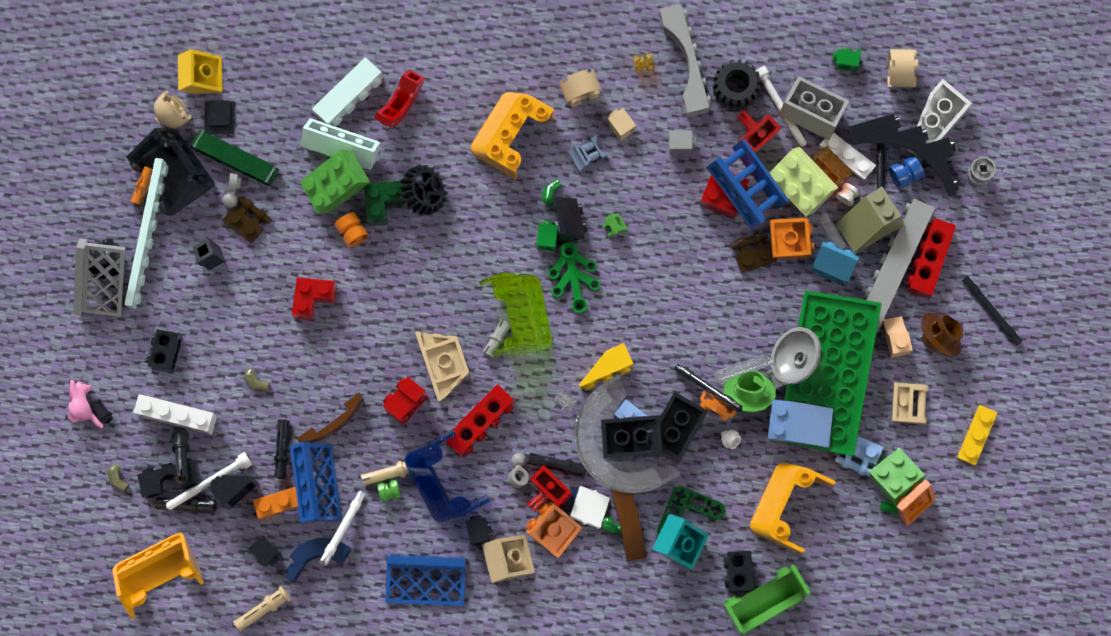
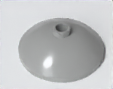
(796, 355)

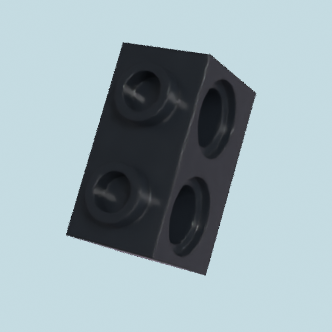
(169, 351)
(744, 571)

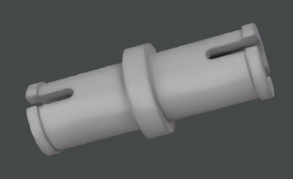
(496, 338)

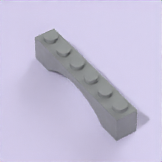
(674, 25)

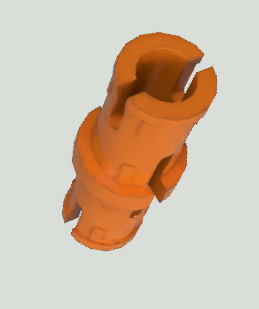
(142, 186)

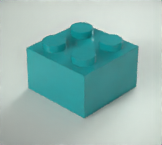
(680, 541)

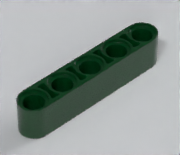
(234, 158)

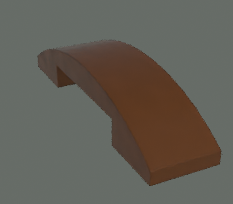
(352, 405)
(629, 525)

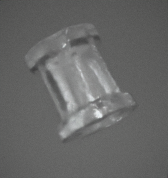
(565, 400)

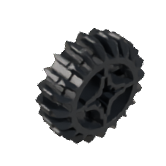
(417, 192)

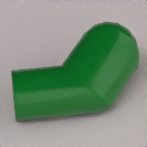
(548, 191)

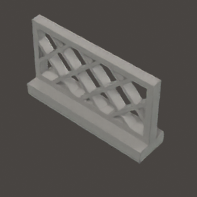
(82, 275)

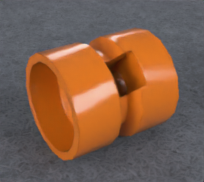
(352, 231)

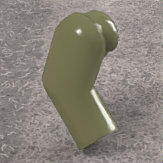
(252, 381)
(114, 479)

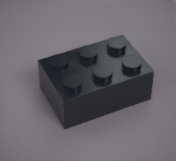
(679, 426)

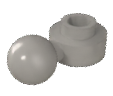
(230, 199)
(518, 461)

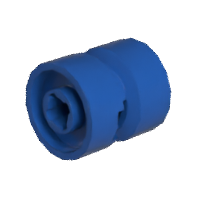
(905, 173)

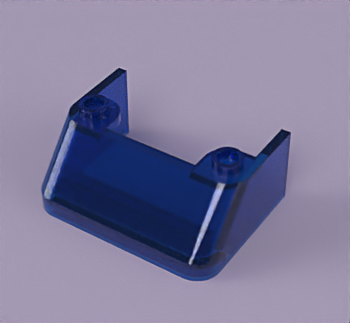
(419, 464)

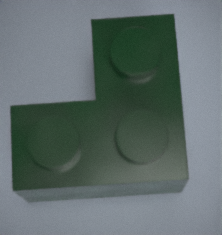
(378, 197)

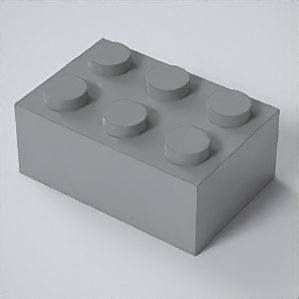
(813, 108)

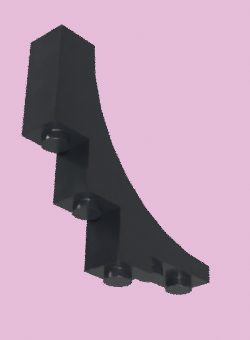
(935, 153)

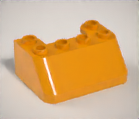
(502, 127)

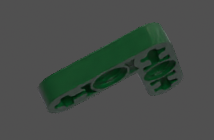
(688, 503)

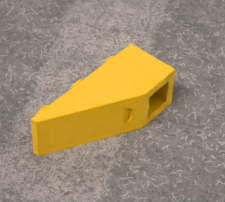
(611, 363)

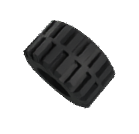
(740, 71)

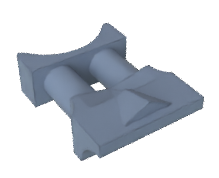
(581, 158)

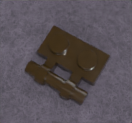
(242, 223)
(755, 257)

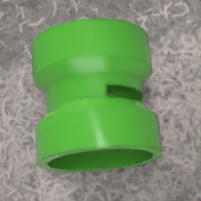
(389, 491)

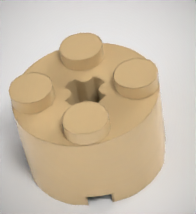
(902, 68)
(581, 87)

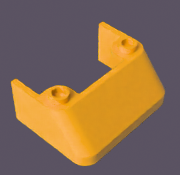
(766, 517)
(152, 568)

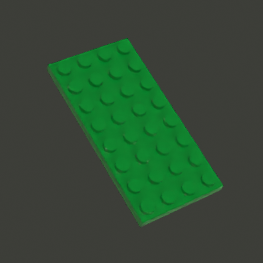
(840, 380)

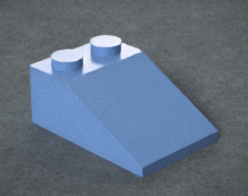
(800, 423)

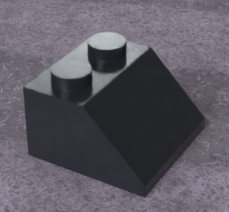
(569, 219)
(232, 488)

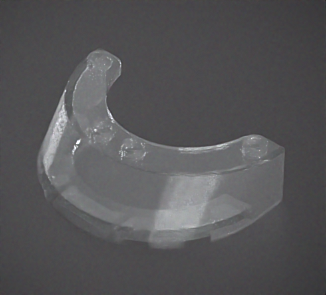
(616, 475)

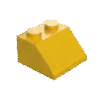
(199, 72)

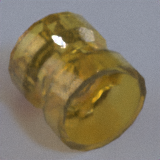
(642, 63)

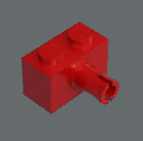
(757, 132)
(549, 489)

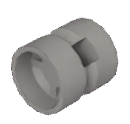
(981, 171)

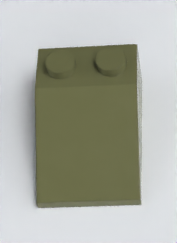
(870, 220)

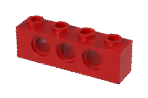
(943, 231)
(481, 410)

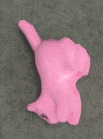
(79, 407)

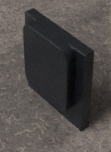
(219, 117)

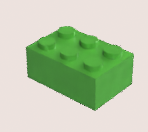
(334, 181)

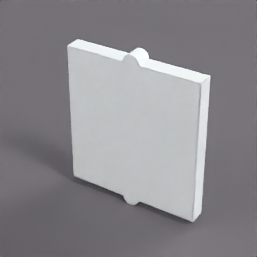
(589, 507)

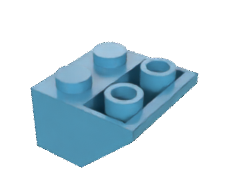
(835, 263)

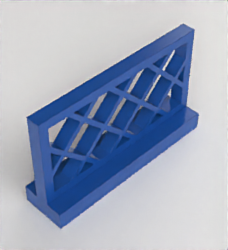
(307, 484)
(425, 562)

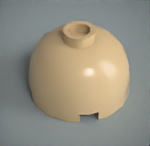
(170, 111)

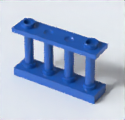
(735, 192)

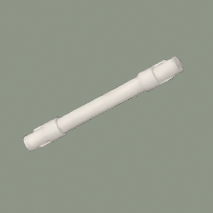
(353, 508)

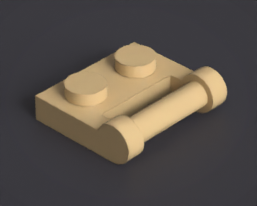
(903, 403)

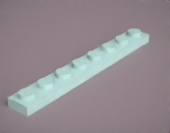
(145, 241)

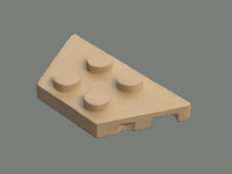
(443, 361)

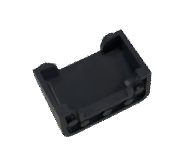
(186, 175)

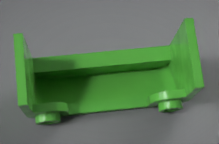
(766, 601)

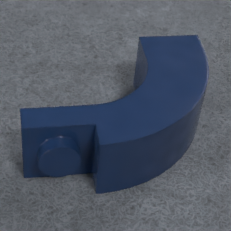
(313, 549)

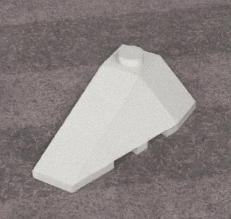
(942, 112)

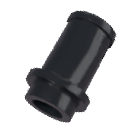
(102, 412)

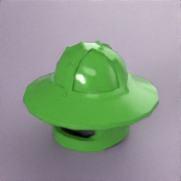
(751, 391)

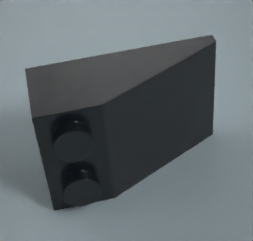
(631, 437)

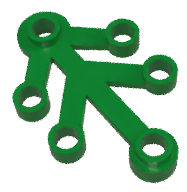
(573, 275)

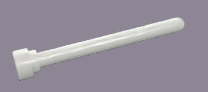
(763, 71)
(241, 462)

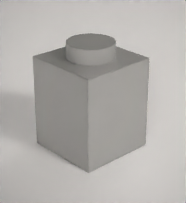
(681, 142)

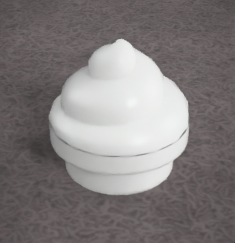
(730, 439)

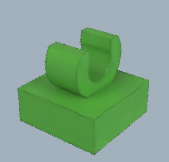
(616, 223)

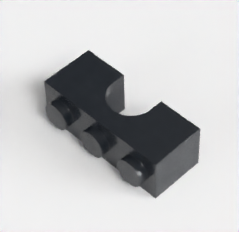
(152, 480)

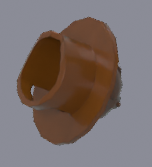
(942, 334)

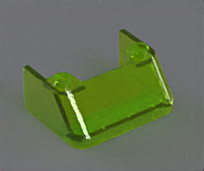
(525, 312)

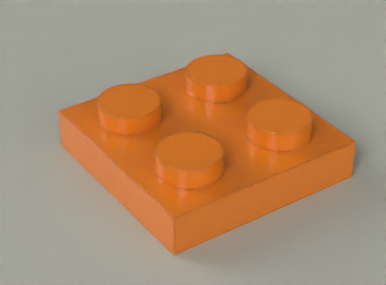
(916, 502)

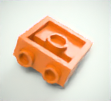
(791, 238)
(553, 529)

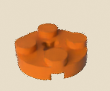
(712, 403)

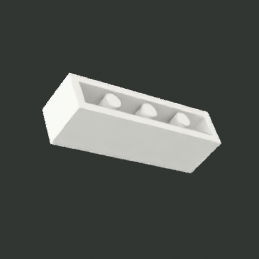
(175, 414)

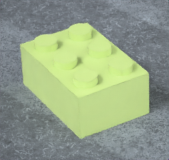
(803, 181)

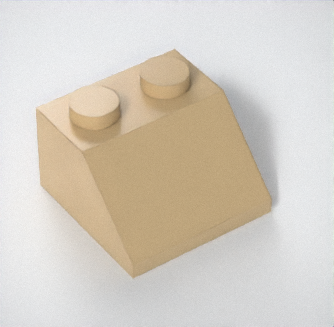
(508, 558)

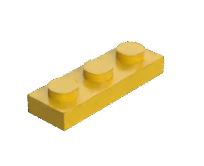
(977, 435)

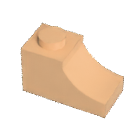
(897, 337)

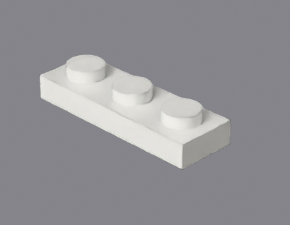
(851, 157)

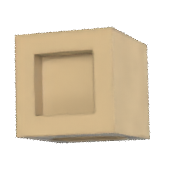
(621, 123)

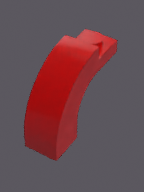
(402, 100)

